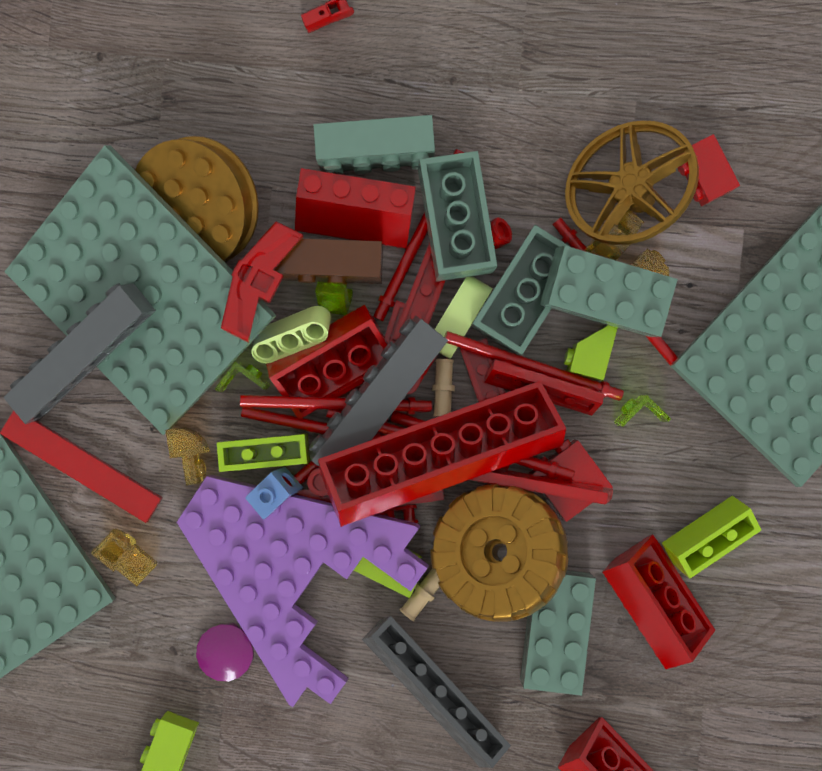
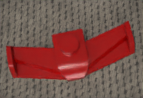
(256, 279)

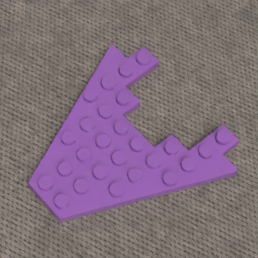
(271, 561)

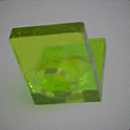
(250, 372)
(632, 406)

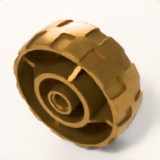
(469, 545)

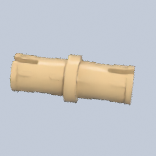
(443, 387)
(421, 595)

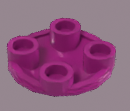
(224, 652)

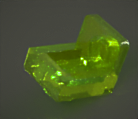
(334, 297)

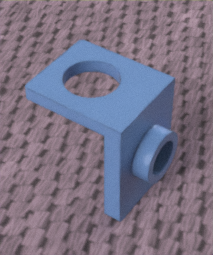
(273, 492)

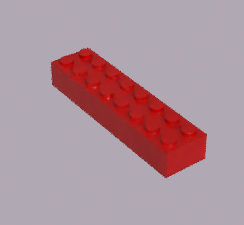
(441, 452)

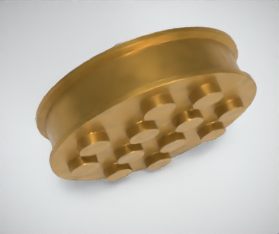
(206, 189)

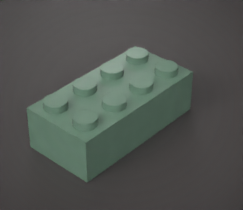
(374, 144)
(457, 216)
(608, 291)
(514, 308)
(559, 638)

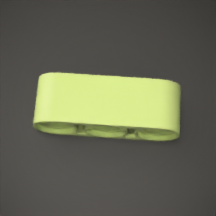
(462, 311)
(277, 342)

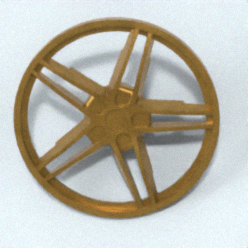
(633, 183)

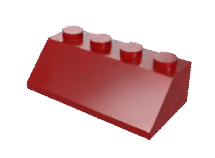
(354, 208)
(333, 365)
(659, 603)
(601, 750)

